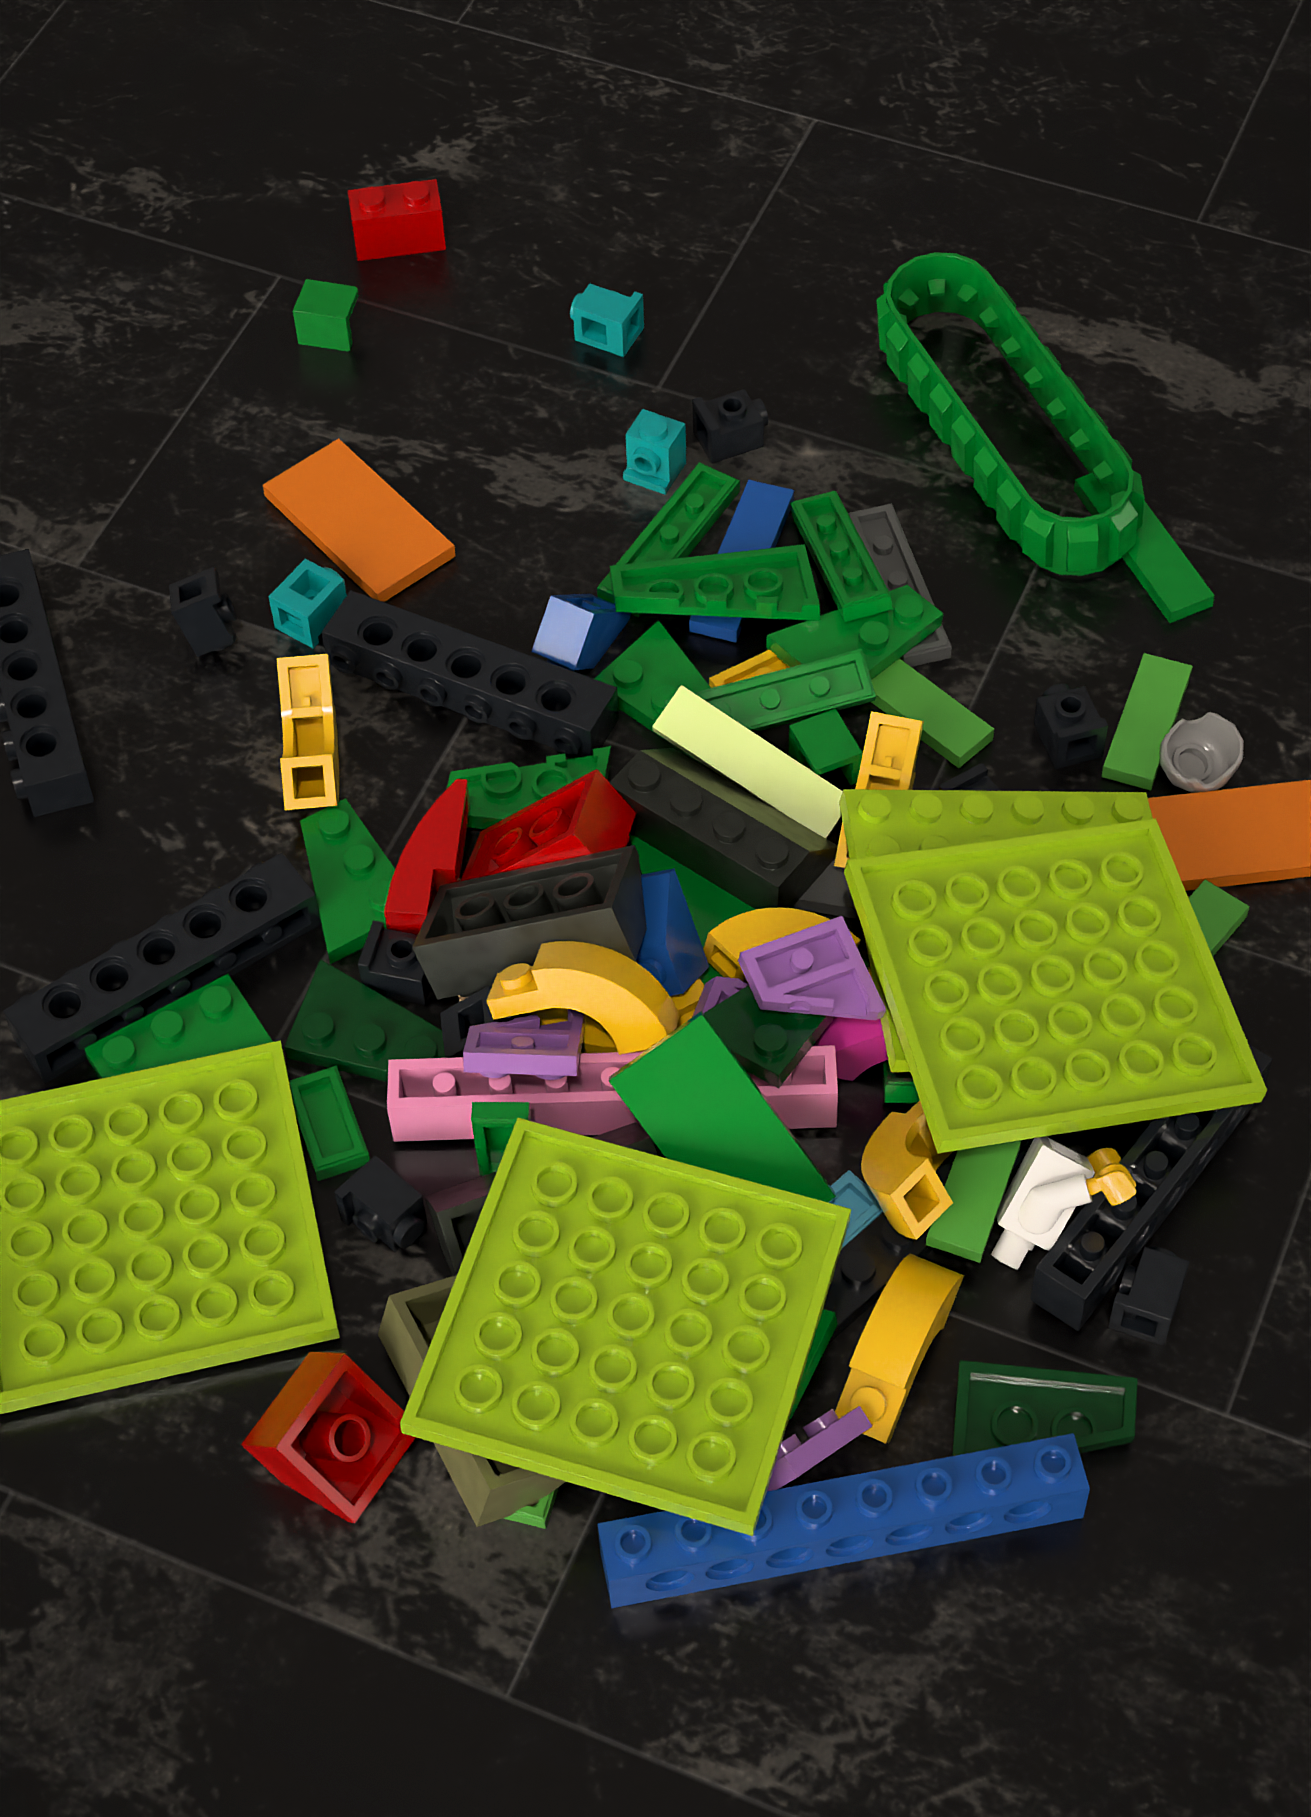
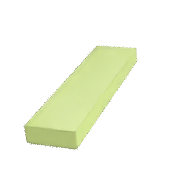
(749, 761)

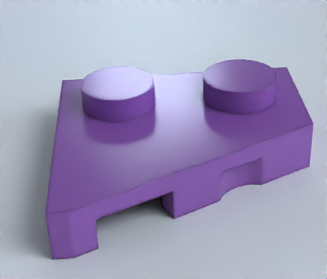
(813, 974)

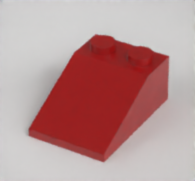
(566, 824)

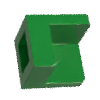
(324, 314)
(825, 745)

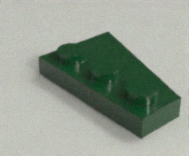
(357, 1028)
(766, 1040)
(1025, 1404)

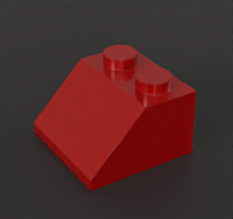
(397, 219)
(331, 1435)

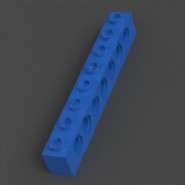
(849, 1520)

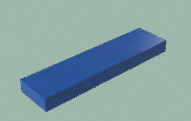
(753, 527)

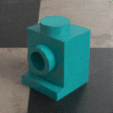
(607, 319)
(655, 451)
(307, 601)

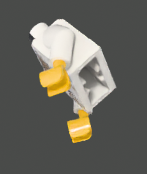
(1048, 1190)

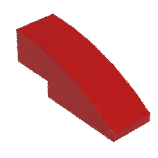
(429, 860)

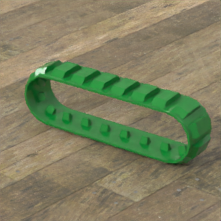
(964, 287)

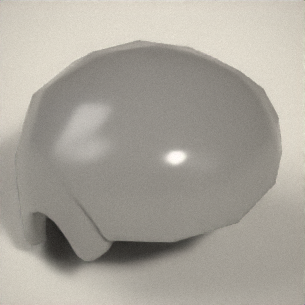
(1201, 753)

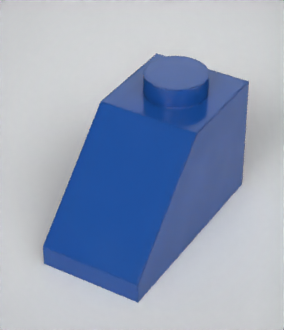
(578, 630)
(671, 942)

